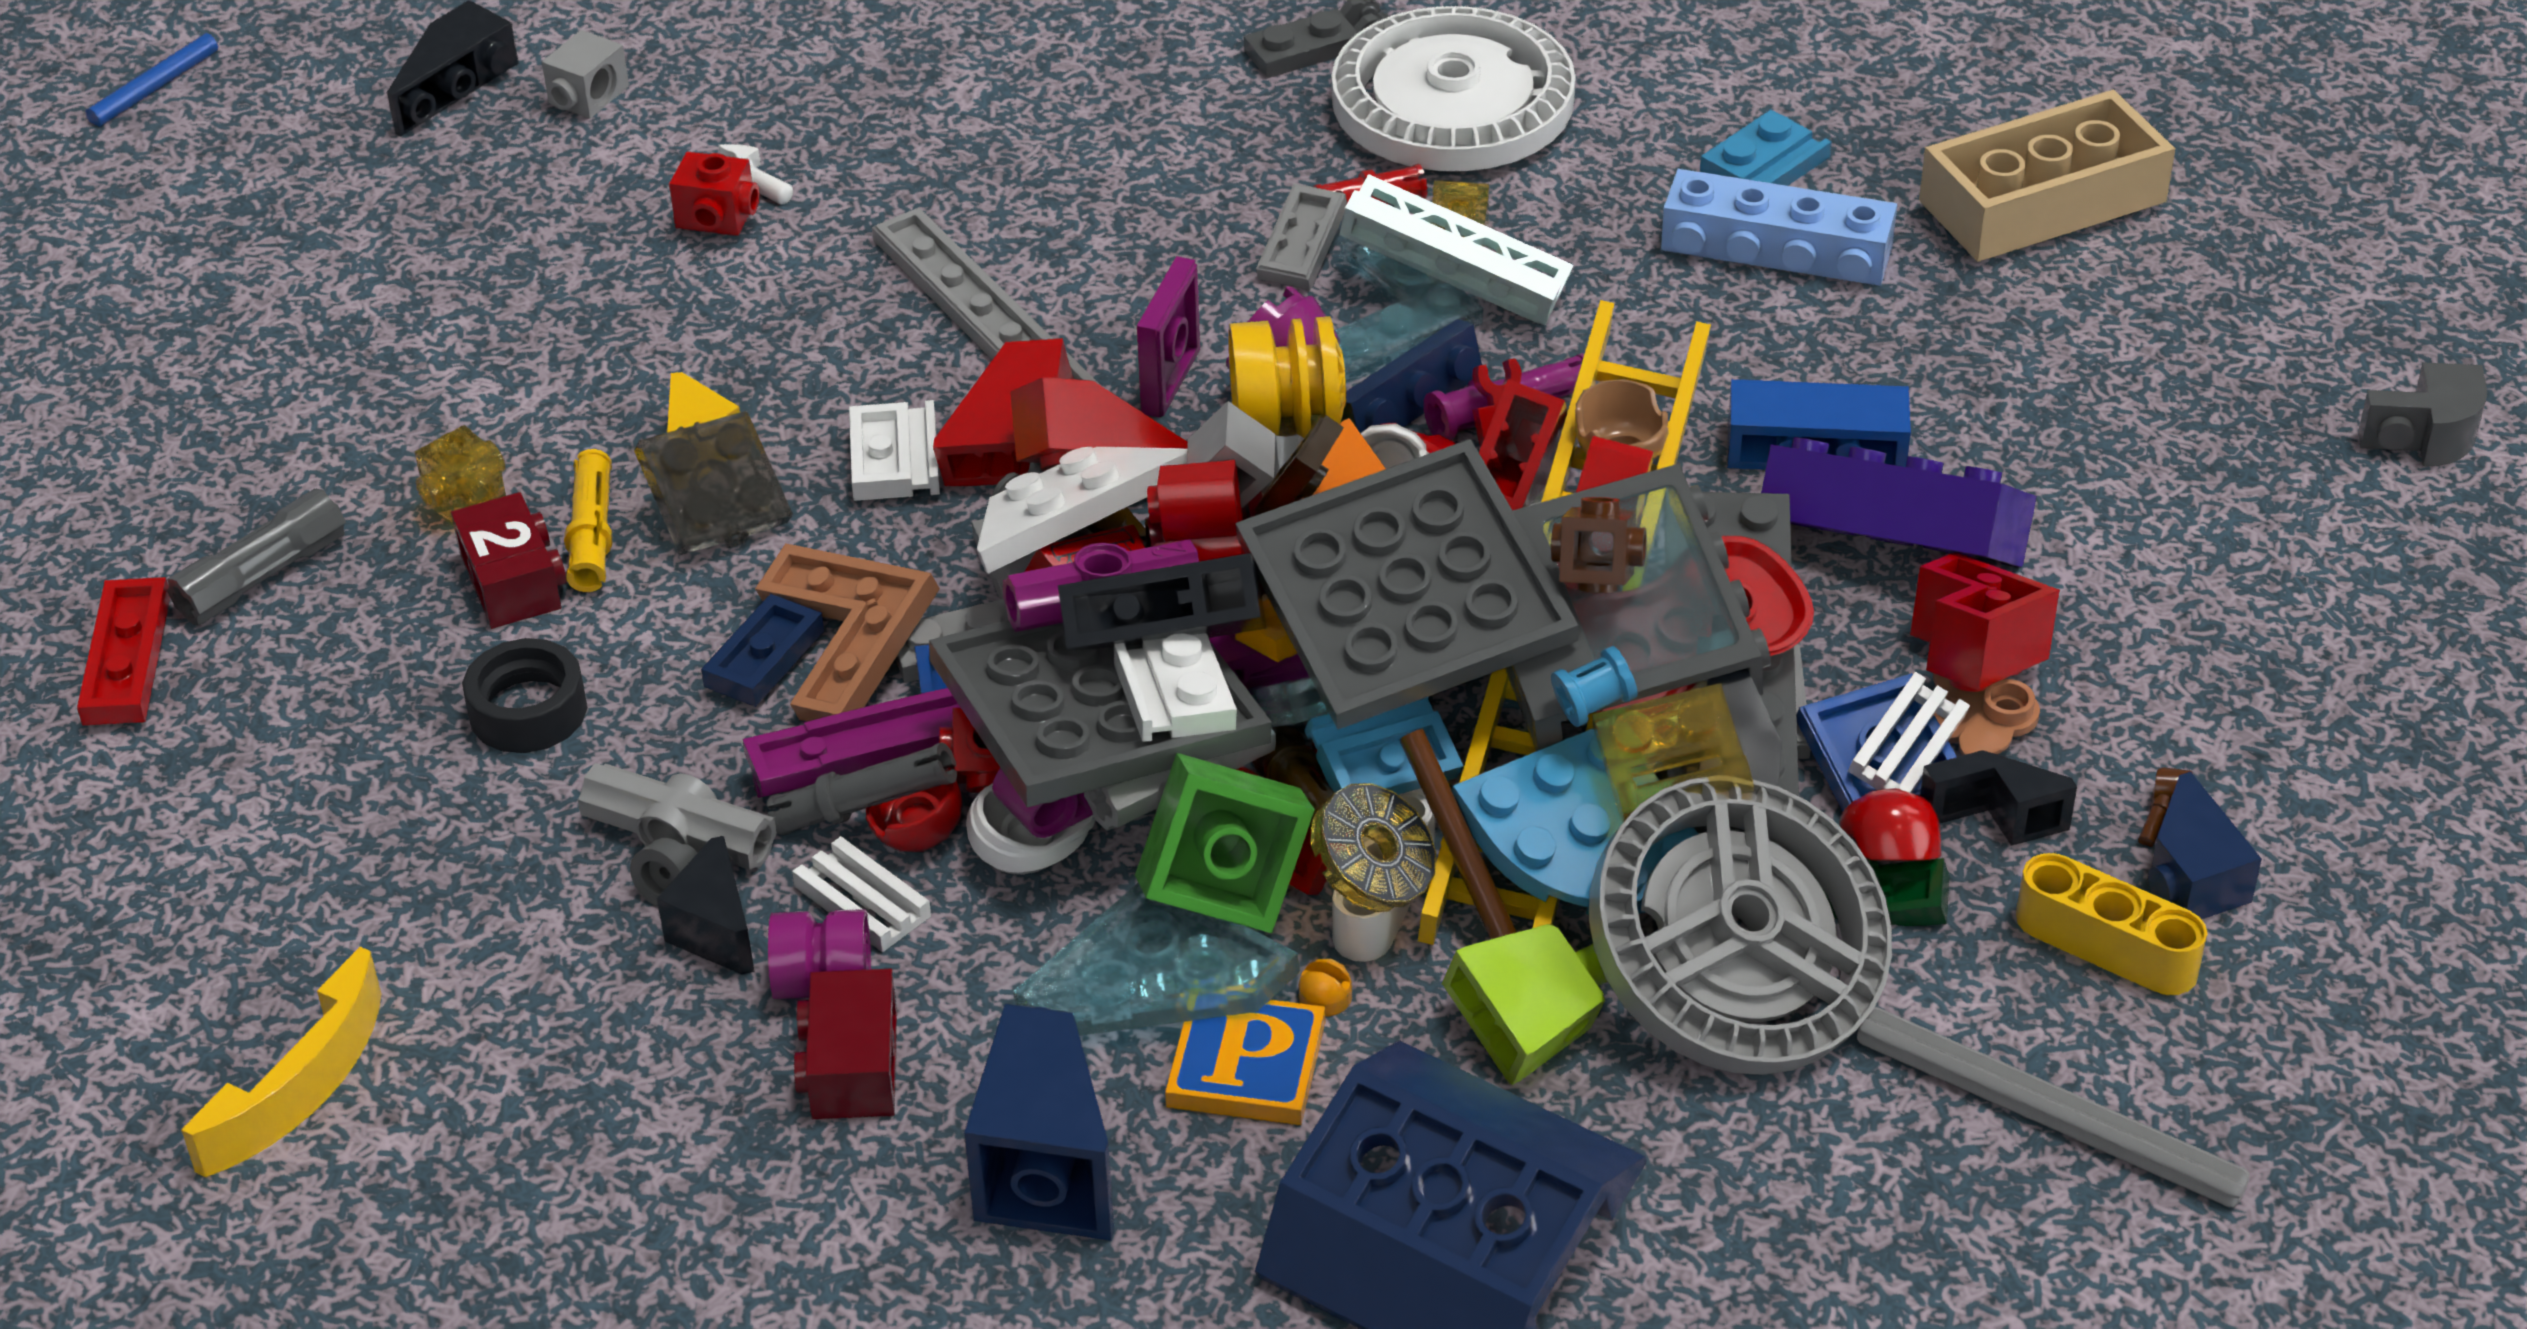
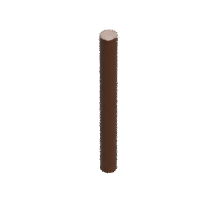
(1457, 834)

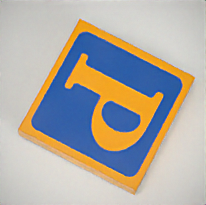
(1248, 1063)

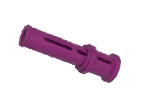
(1453, 412)

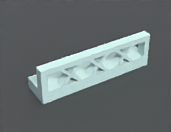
(1451, 257)

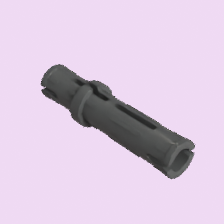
(839, 796)

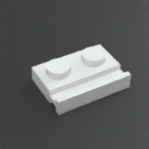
(892, 450)
(1175, 686)

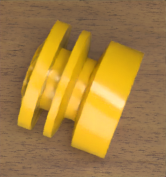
(1287, 379)

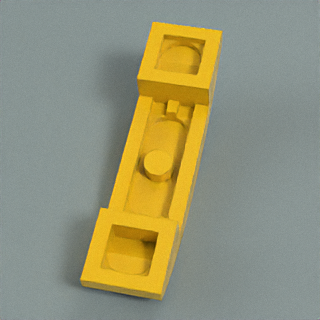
(245, 1123)

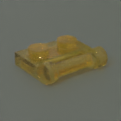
(1670, 735)

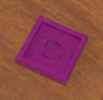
(1168, 337)

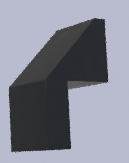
(2018, 796)

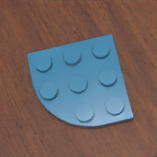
(1551, 819)

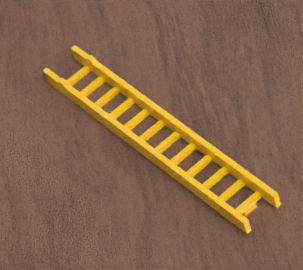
(1567, 455)

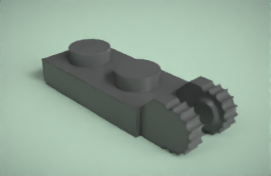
(1310, 39)

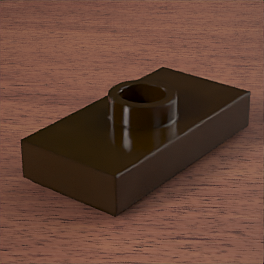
(1303, 469)

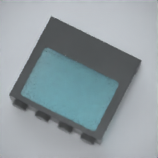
(1671, 619)

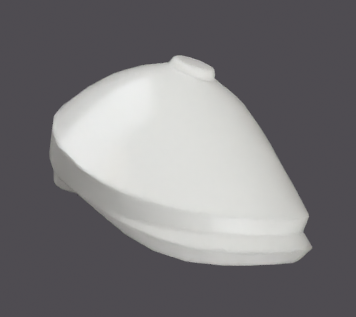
(1009, 846)

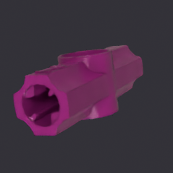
(1034, 595)

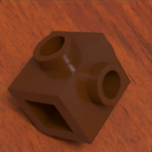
(1585, 564)

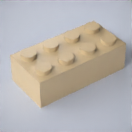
(2046, 175)

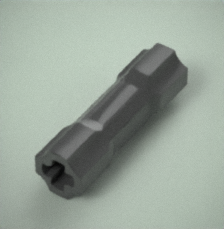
(221, 578)

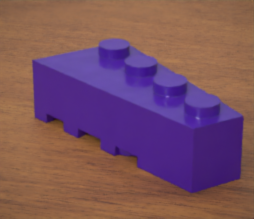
(1902, 503)

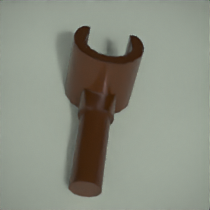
(2161, 795)

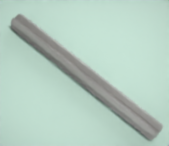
(2055, 1107)

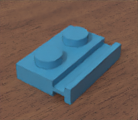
(1767, 151)
(1372, 748)

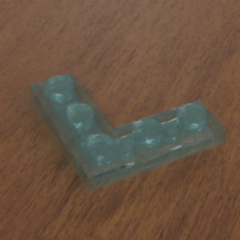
(1417, 311)

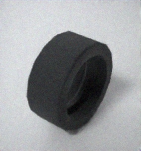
(531, 726)

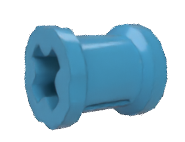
(1594, 686)

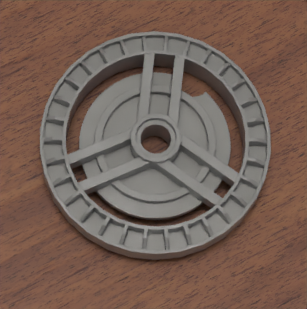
(1706, 973)

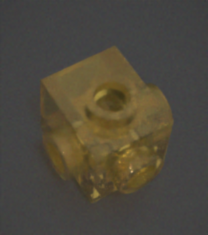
(459, 472)

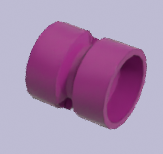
(804, 946)

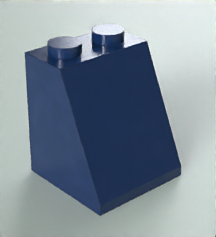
(1038, 1131)

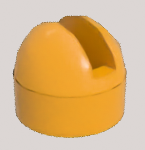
(1327, 985)

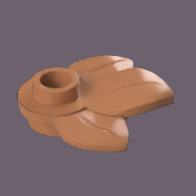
(1994, 715)

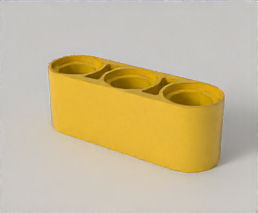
(2111, 923)

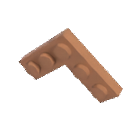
(878, 612)

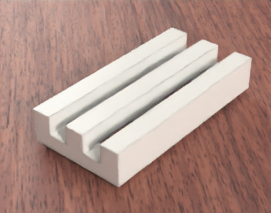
(1932, 703)
(869, 886)

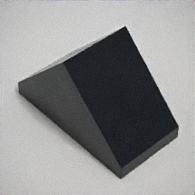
(704, 910)

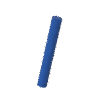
(151, 80)

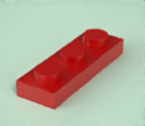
(124, 651)

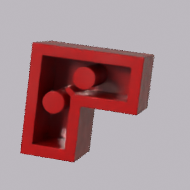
(1981, 621)

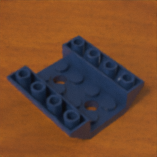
(1414, 1238)

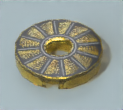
(1394, 827)

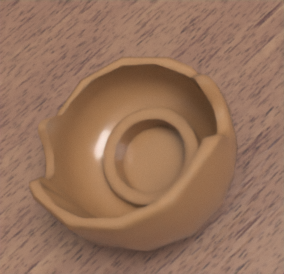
(1621, 413)

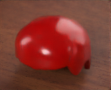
(917, 819)
(1893, 826)

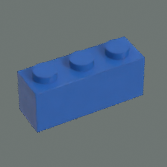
(1824, 412)

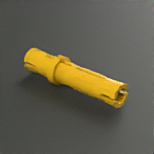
(588, 534)

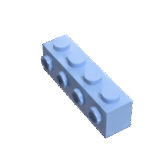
(1778, 226)

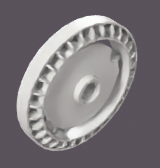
(1453, 88)

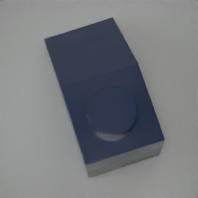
(2201, 855)

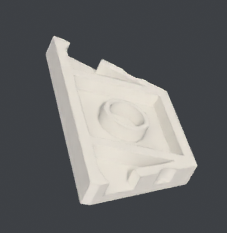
(1067, 498)

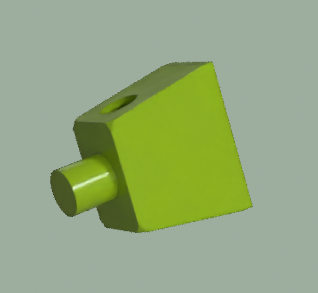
(1526, 996)

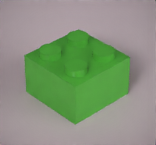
(1224, 843)

